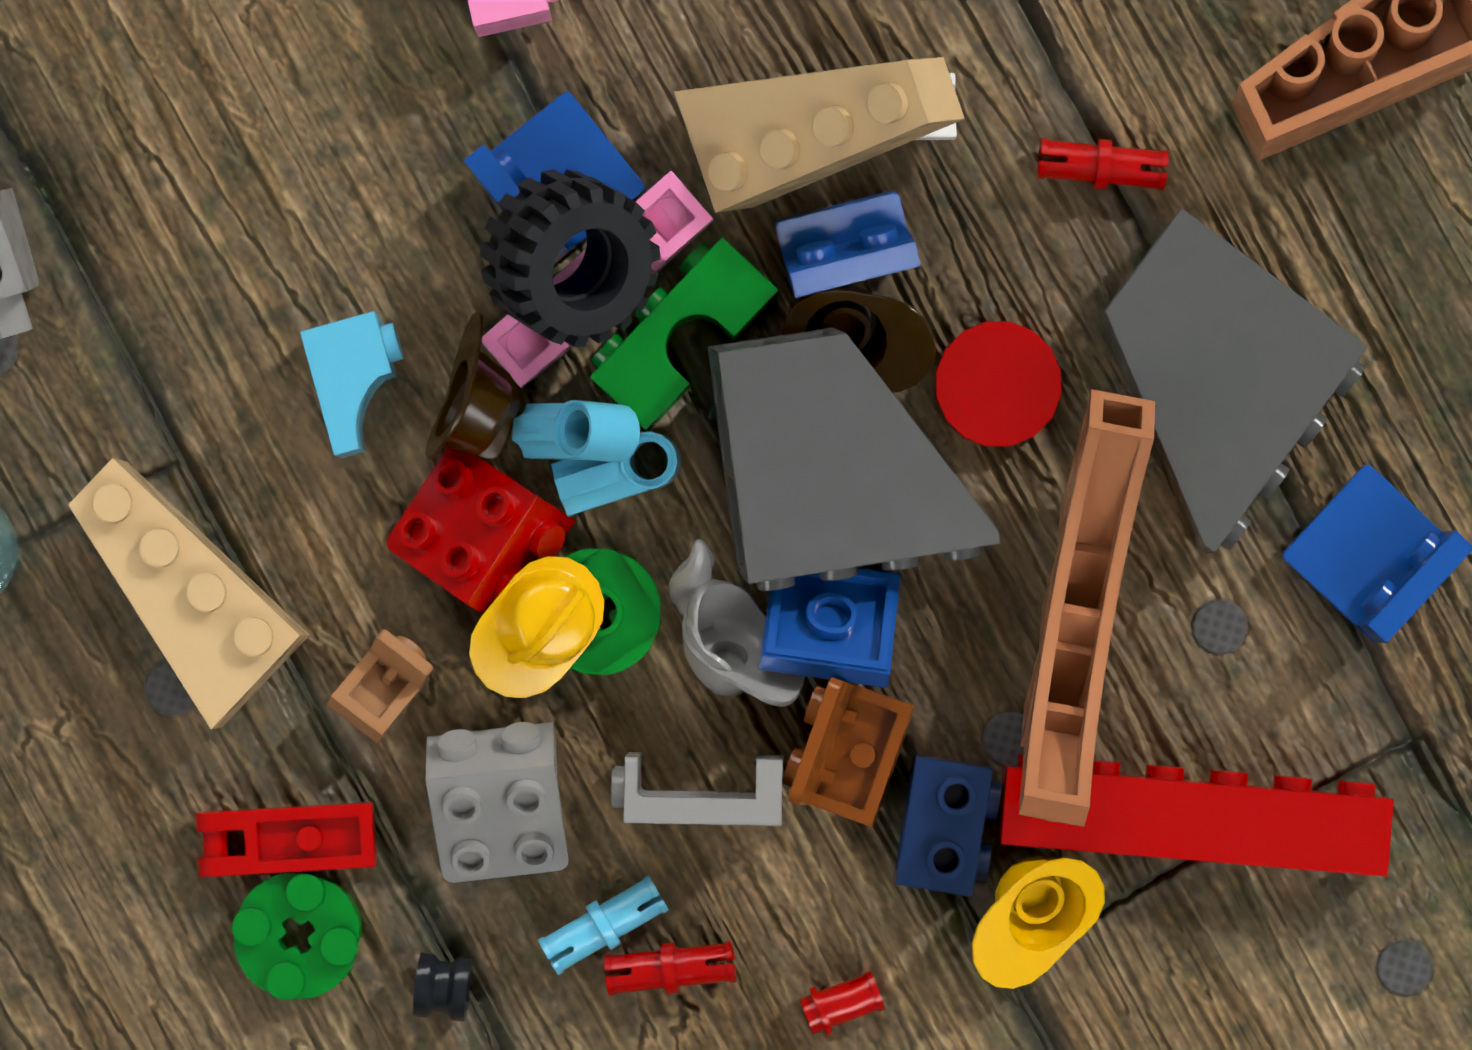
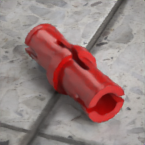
(1102, 164)
(670, 968)

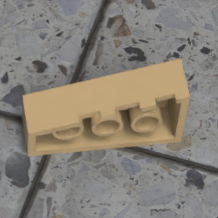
(799, 128)
(194, 601)

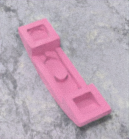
(677, 222)

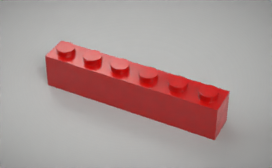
(1214, 820)

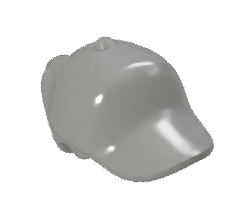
(725, 633)

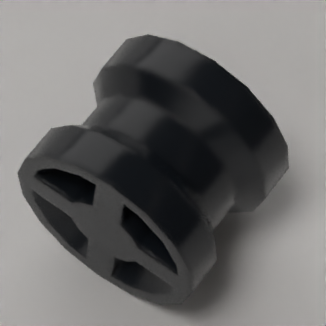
(442, 986)

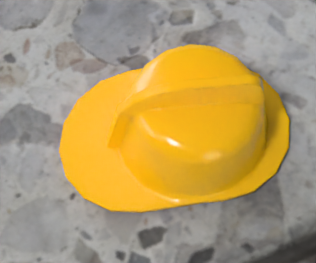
(537, 627)
(1035, 918)

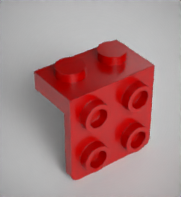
(475, 529)

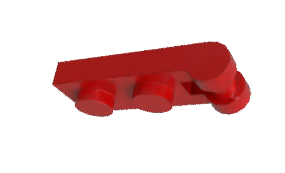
(288, 839)

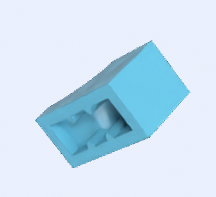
(347, 368)

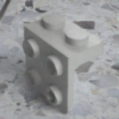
(496, 802)

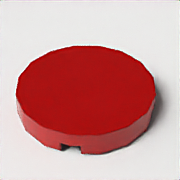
(997, 384)

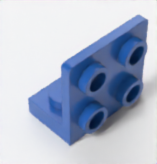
(555, 139)
(1374, 555)

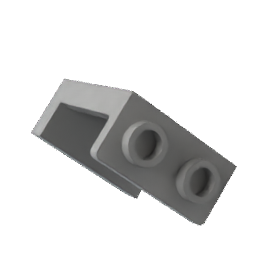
(700, 807)

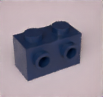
(945, 825)

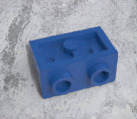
(846, 243)

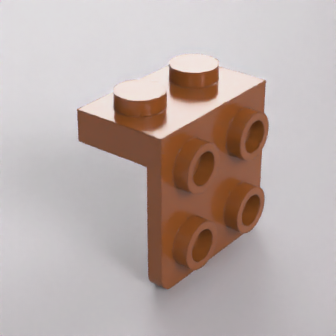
(848, 750)

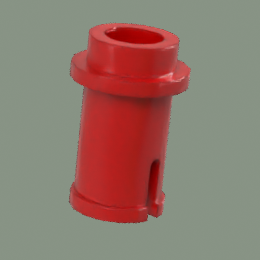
(841, 1003)

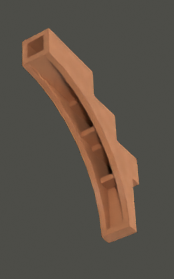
(1081, 607)

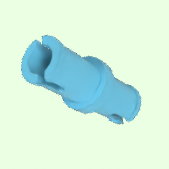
(603, 925)

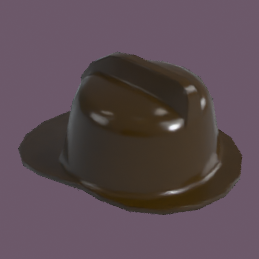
(883, 329)
(477, 402)

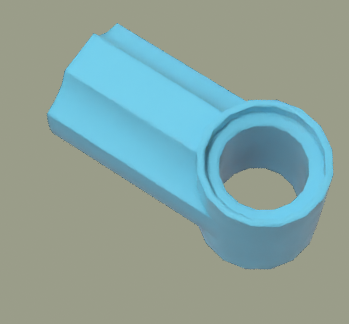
(577, 431)
(595, 483)

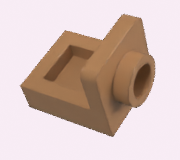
(382, 685)

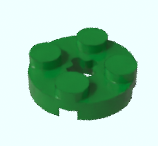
(633, 620)
(333, 943)

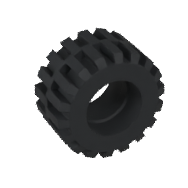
(608, 278)

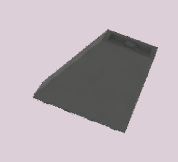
(1231, 372)
(830, 465)

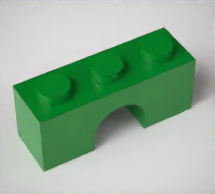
(716, 289)

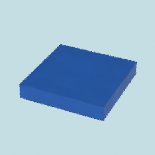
(833, 627)

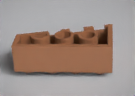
(1352, 67)

